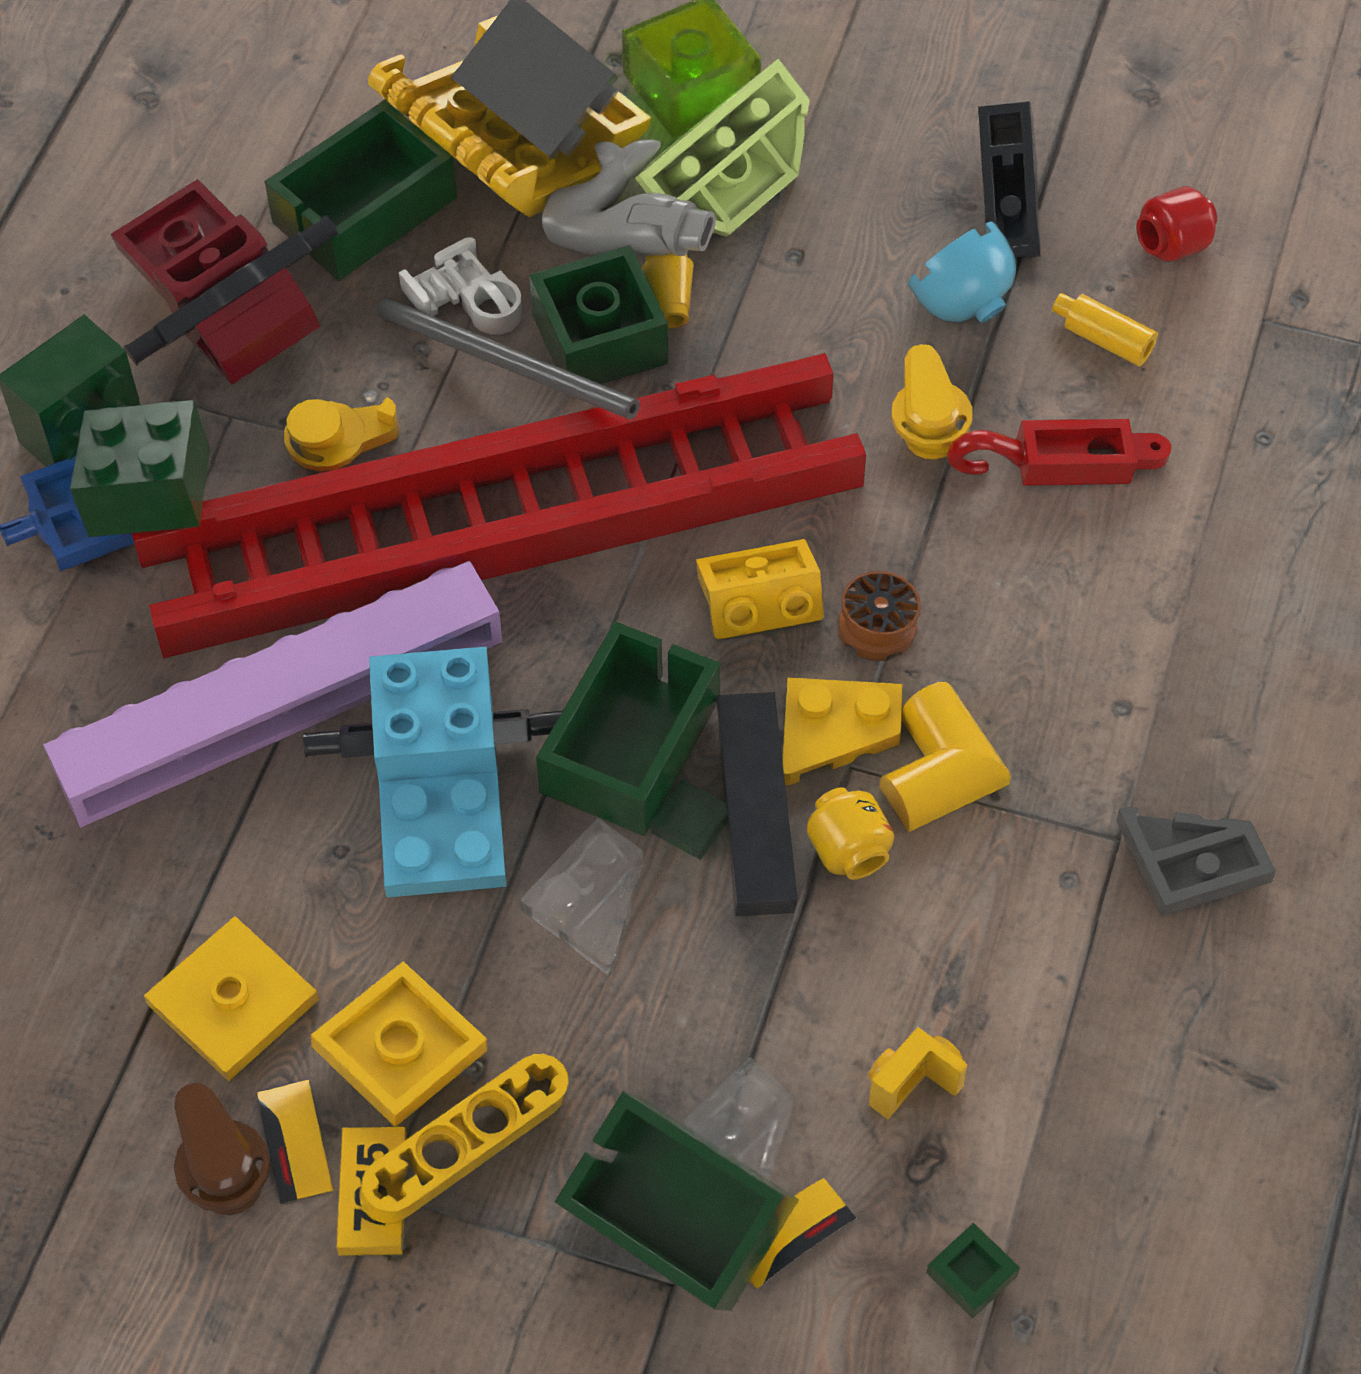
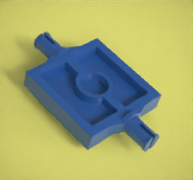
(58, 520)

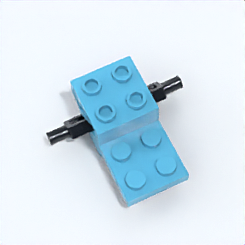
(436, 767)

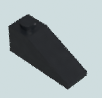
(1011, 174)

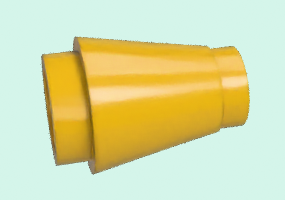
(671, 283)

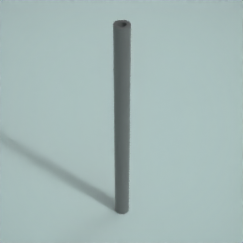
(509, 359)

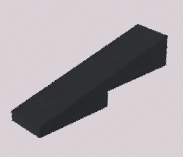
(756, 805)

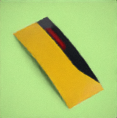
(294, 1141)
(811, 1221)

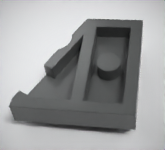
(1194, 858)

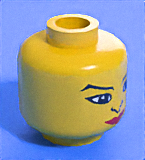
(850, 833)

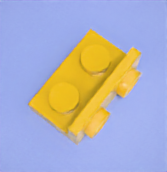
(761, 588)

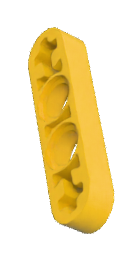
(459, 1131)

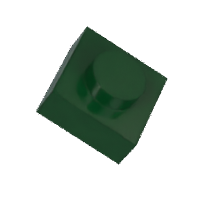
(973, 1270)

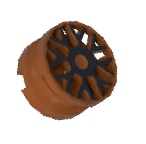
(884, 598)

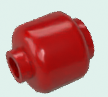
(1176, 224)

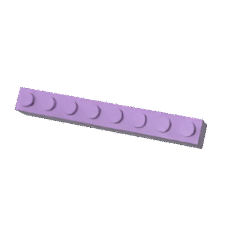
(264, 695)

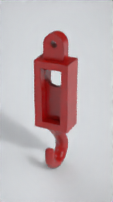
(1059, 454)

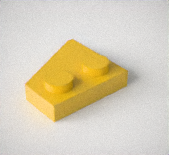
(837, 723)

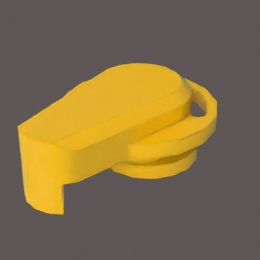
(929, 405)
(335, 434)

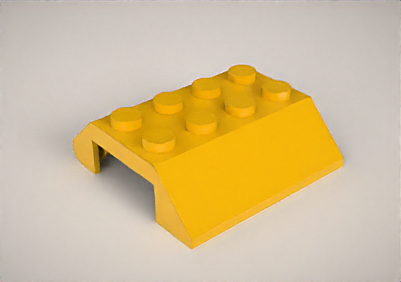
(492, 146)

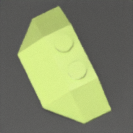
(737, 151)

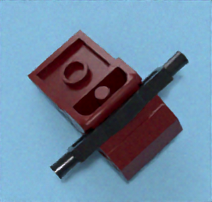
(219, 281)

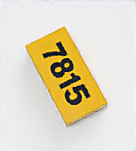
(356, 1230)

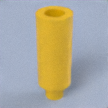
(1106, 327)

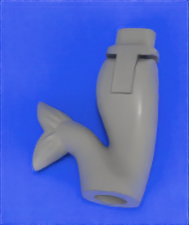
(648, 222)

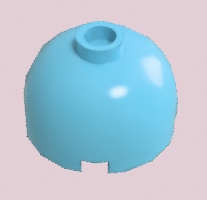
(968, 277)

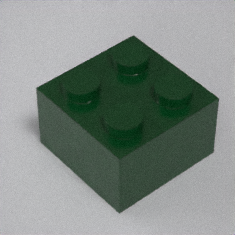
(600, 316)
(61, 380)
(140, 468)

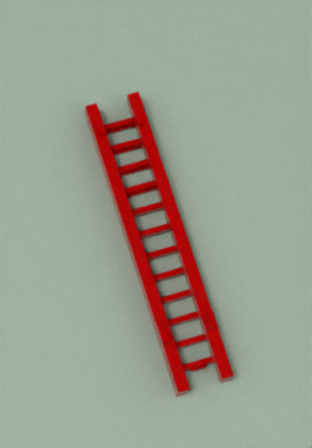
(508, 545)

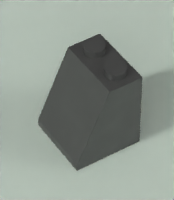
(537, 78)

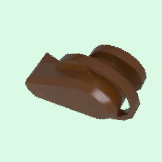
(217, 1154)

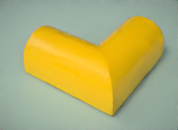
(956, 761)

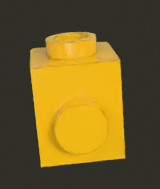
(899, 1072)

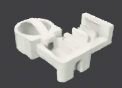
(470, 281)

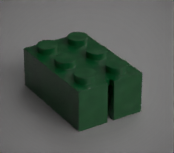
(370, 180)
(627, 729)
(677, 1202)

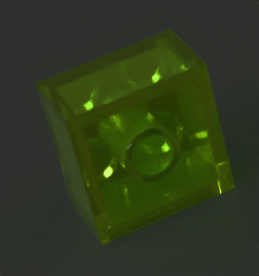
(687, 62)

